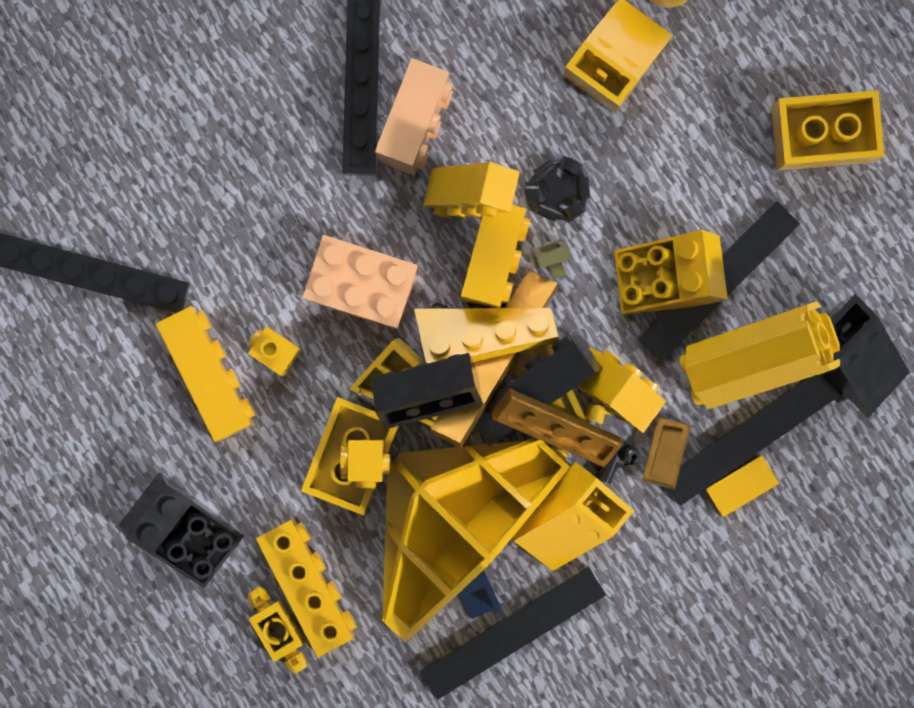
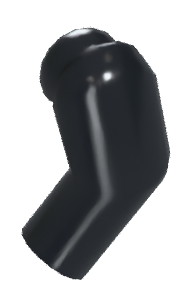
(624, 456)

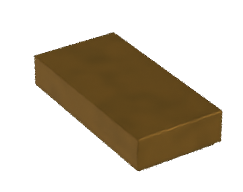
(666, 453)

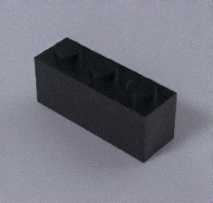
(426, 390)

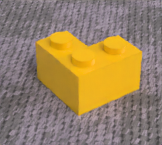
(623, 391)

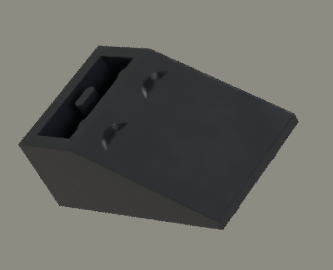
(867, 356)
(180, 530)

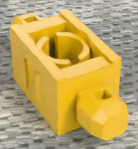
(294, 659)

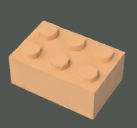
(414, 117)
(360, 282)

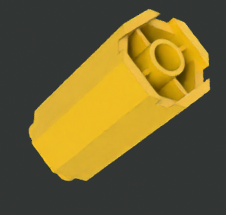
(761, 356)

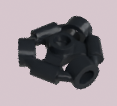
(558, 189)

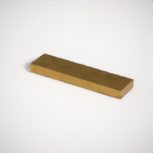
(556, 427)

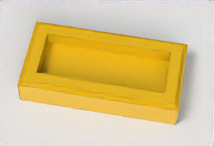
(742, 486)

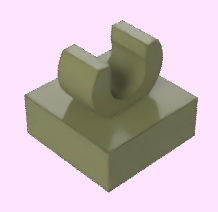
(552, 256)

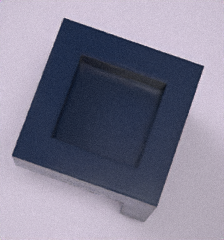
(479, 596)

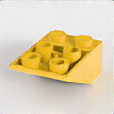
(616, 55)
(671, 273)
(572, 519)

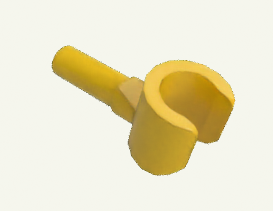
(597, 413)

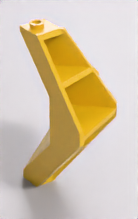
(453, 516)

